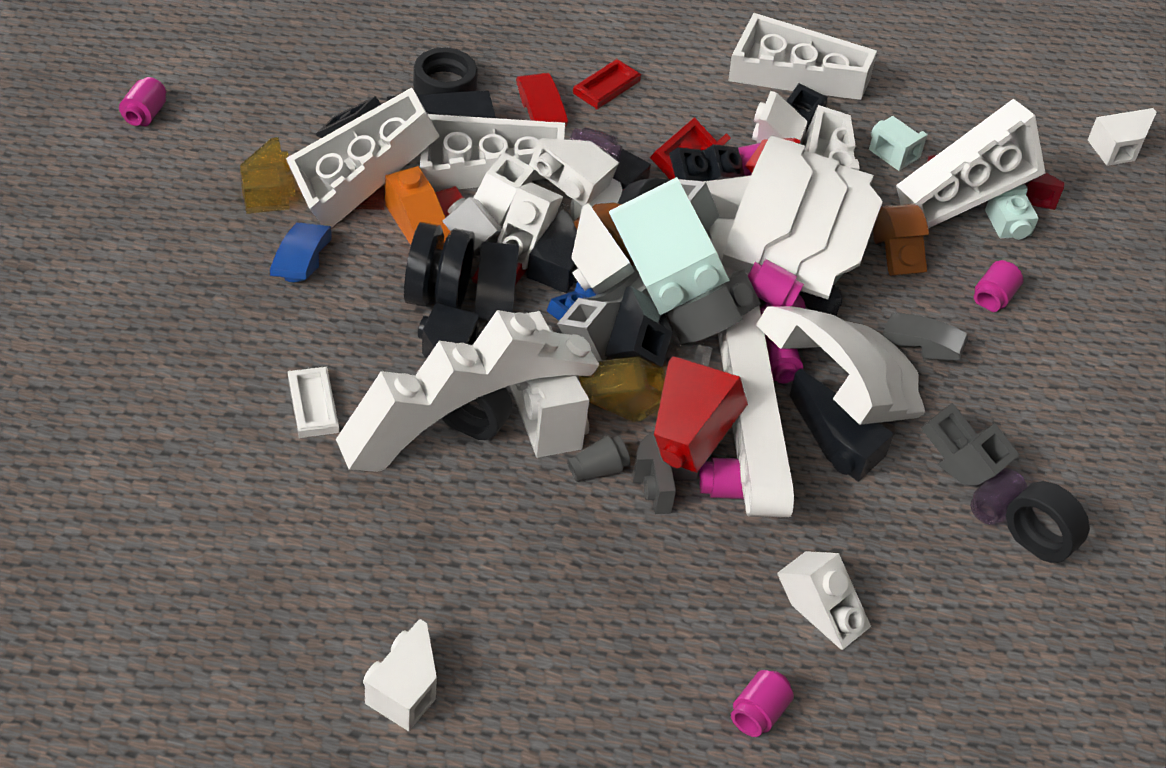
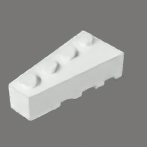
(786, 54)
(832, 137)
(474, 144)
(354, 159)
(978, 166)
(552, 409)

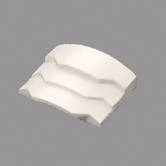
(803, 216)
(880, 378)

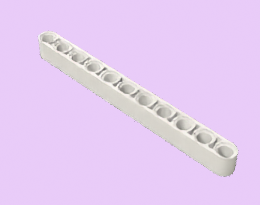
(758, 429)

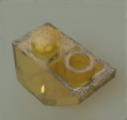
(265, 179)
(626, 387)

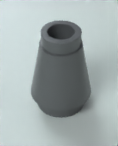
(600, 459)

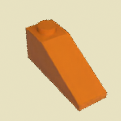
(412, 201)

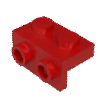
(690, 136)

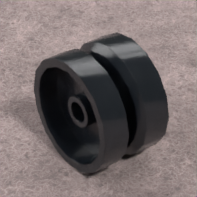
(438, 266)

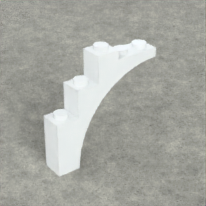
(453, 375)

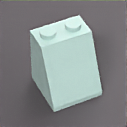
(669, 246)

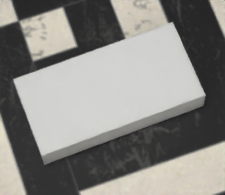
(313, 402)

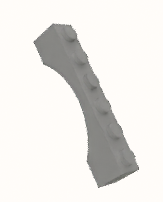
(596, 315)

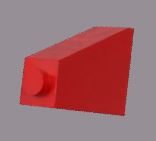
(696, 412)

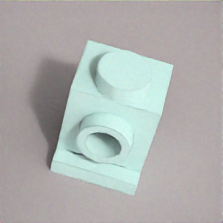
(896, 143)
(1012, 214)

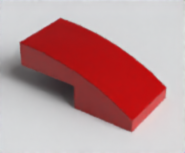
(541, 98)

